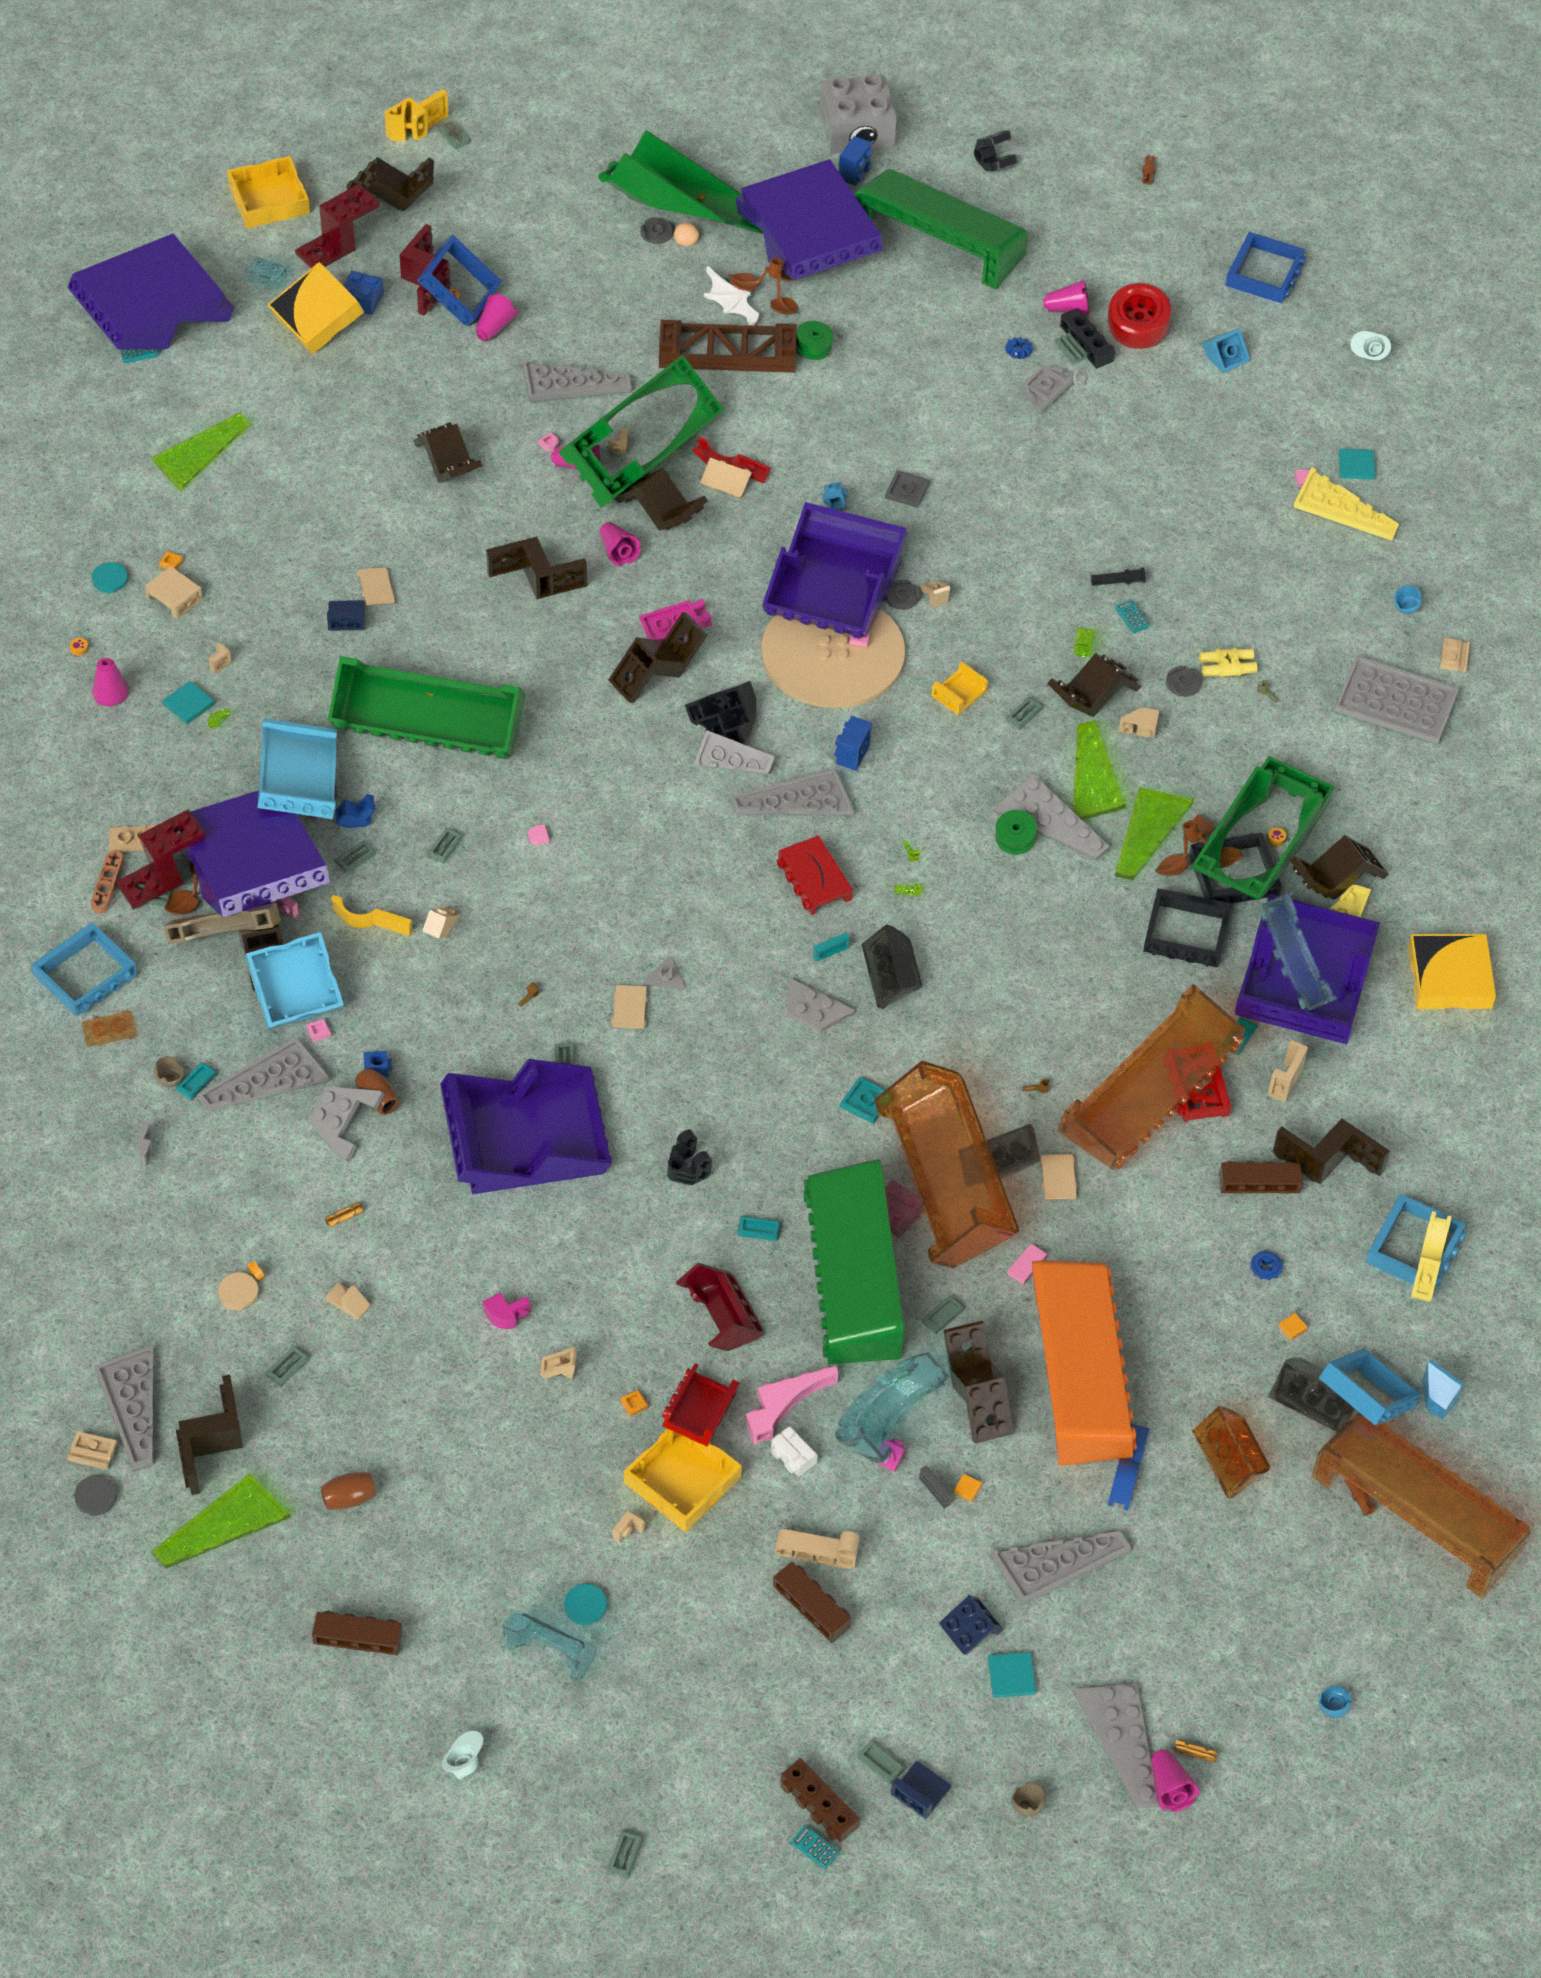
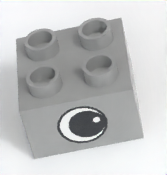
(857, 109)

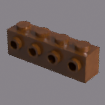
(1260, 1177)
(812, 1601)
(357, 1633)
(819, 1800)

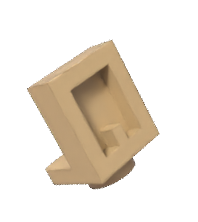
(621, 444)
(220, 659)
(626, 1525)

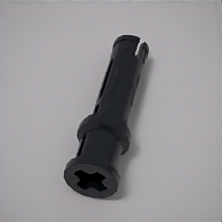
(1126, 577)

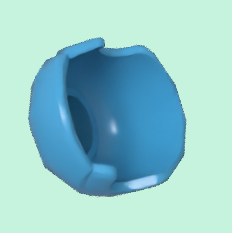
(1407, 599)
(1335, 1701)

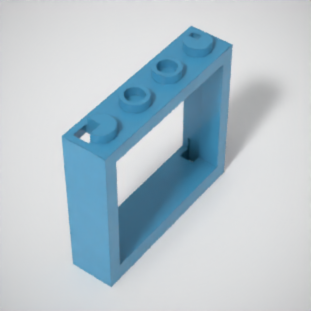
(69, 948)
(1398, 1268)
(1364, 1361)

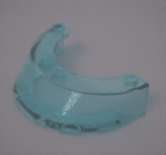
(1294, 953)
(877, 1410)

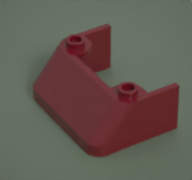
(726, 1305)

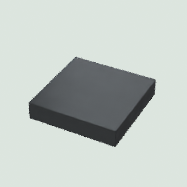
(907, 489)

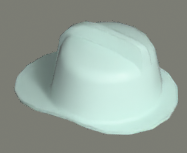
(1370, 345)
(463, 1754)

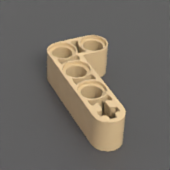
(818, 1548)

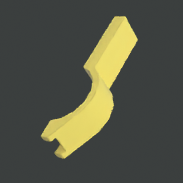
(1430, 1258)

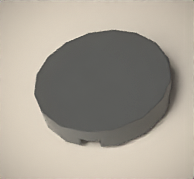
(653, 234)
(902, 595)
(1184, 681)
(95, 1495)

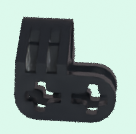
(986, 155)
(684, 1149)

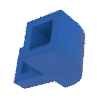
(355, 815)

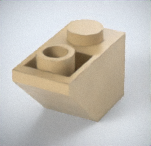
(1140, 722)
(440, 921)

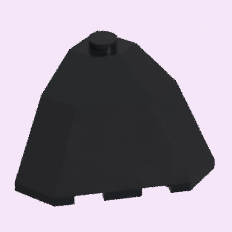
(726, 712)

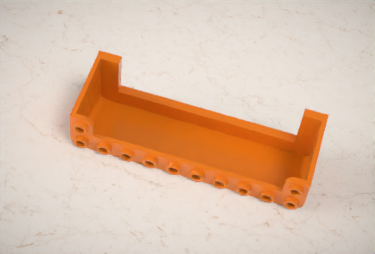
(1083, 1361)

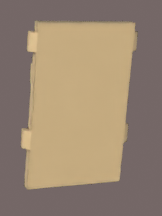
(725, 478)
(376, 586)
(126, 838)
(629, 1007)
(1058, 1176)

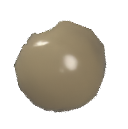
(168, 1071)
(1028, 1799)

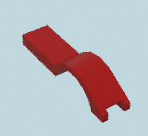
(758, 470)

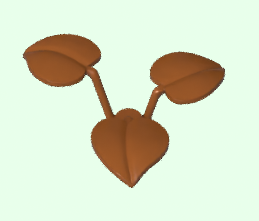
(748, 282)
(1193, 832)
(183, 901)

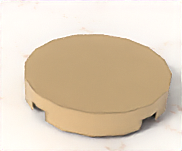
(238, 1291)

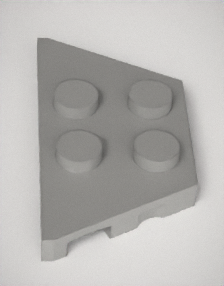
(1046, 386)
(814, 1008)

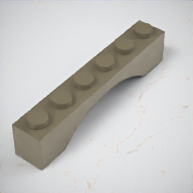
(198, 926)

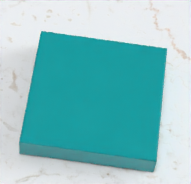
(1356, 464)
(188, 702)
(861, 1100)
(1011, 1675)

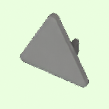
(665, 976)

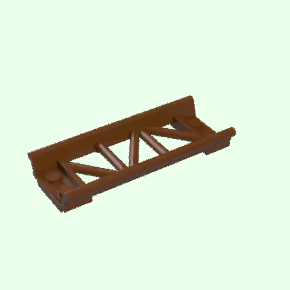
(783, 336)

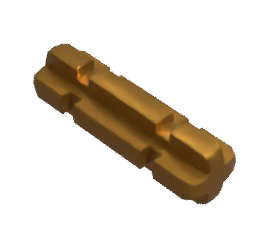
(344, 1214)
(1195, 1750)

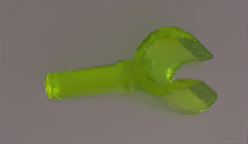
(913, 855)

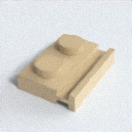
(1454, 654)
(92, 1450)

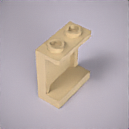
(174, 591)
(1283, 1082)

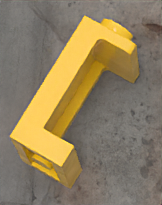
(960, 689)

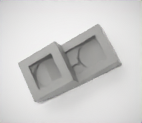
(144, 1143)

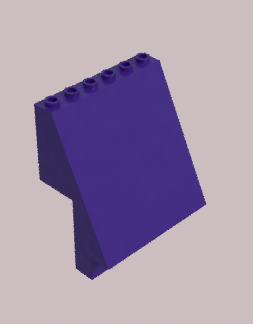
(809, 219)
(147, 293)
(835, 570)
(252, 855)
(1342, 954)
(525, 1129)

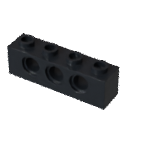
(1085, 333)

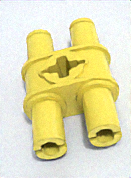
(1227, 662)

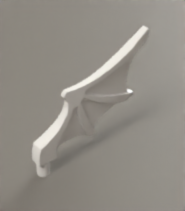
(731, 298)

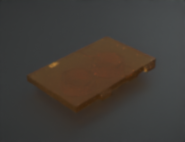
(109, 1028)

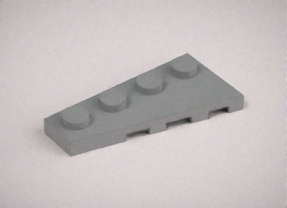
(729, 754)

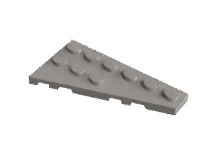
(567, 382)
(807, 795)
(1053, 818)
(274, 1073)
(130, 1396)
(1049, 1565)
(1120, 1729)

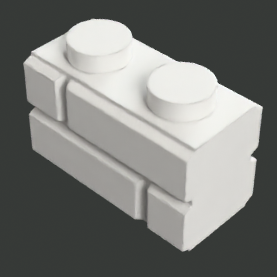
(793, 1451)

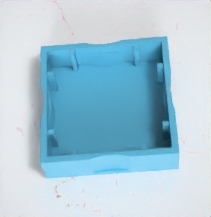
(294, 981)

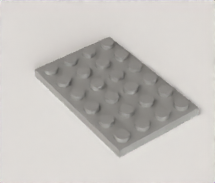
(1396, 699)

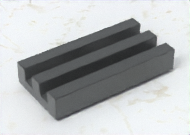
(935, 1486)

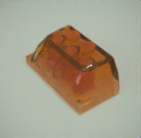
(1231, 1450)

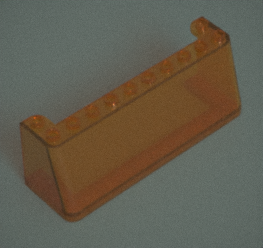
(1153, 1080)
(949, 1163)
(1426, 1498)

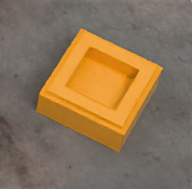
(171, 559)
(1293, 1326)
(634, 1403)
(967, 1487)

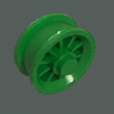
(814, 340)
(1016, 832)

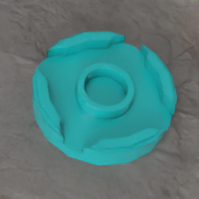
(109, 577)
(585, 1604)

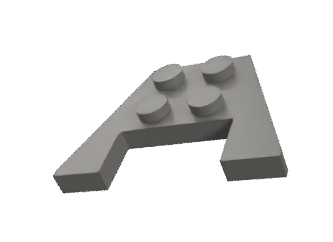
(335, 1111)

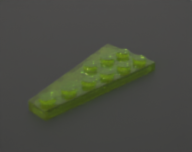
(196, 453)
(1094, 779)
(1150, 824)
(233, 1515)

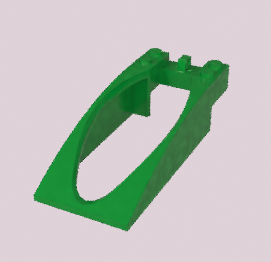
(591, 469)
(1255, 792)

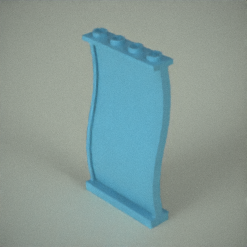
(297, 768)

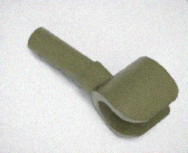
(1264, 690)

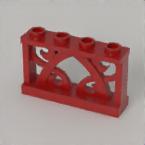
(1219, 1099)

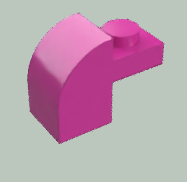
(505, 1315)

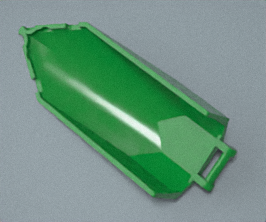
(671, 182)

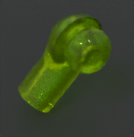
(215, 718)
(915, 890)

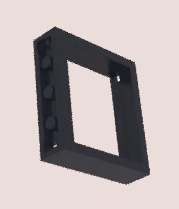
(1232, 895)
(1190, 904)

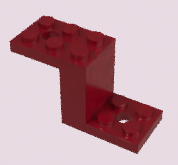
(337, 226)
(413, 262)
(159, 846)

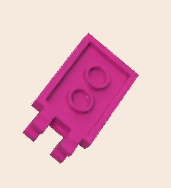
(659, 622)

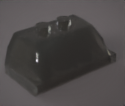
(891, 965)
(1014, 1150)
(1305, 1393)

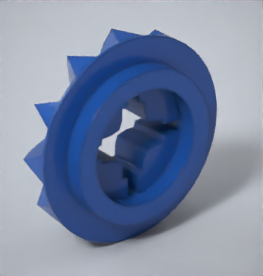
(1016, 352)
(1266, 1258)

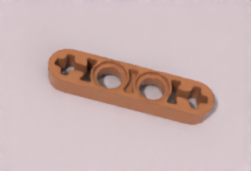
(104, 881)

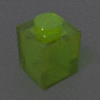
(1084, 642)

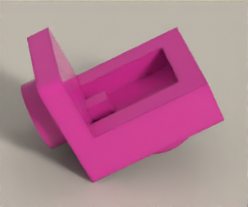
(896, 1454)

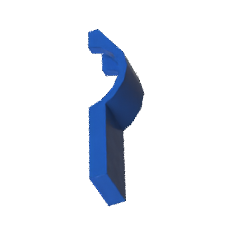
(1127, 1471)

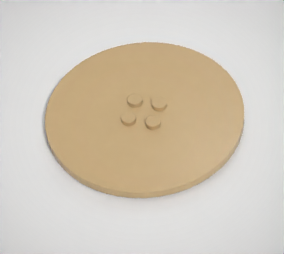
(826, 669)

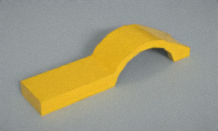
(376, 917)

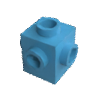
(835, 496)

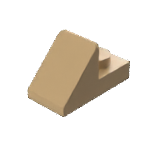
(937, 592)
(348, 1300)
(559, 1363)

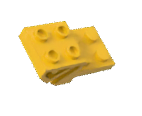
(415, 116)

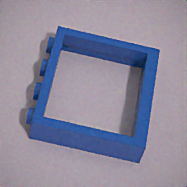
(473, 265)
(1261, 288)

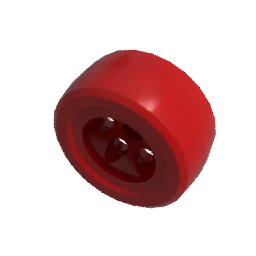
(1137, 327)

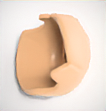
(686, 234)

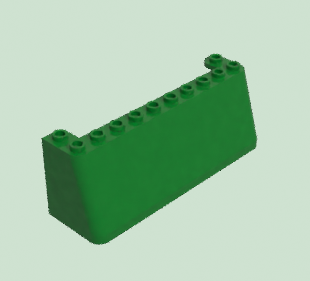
(948, 219)
(398, 706)
(855, 1264)

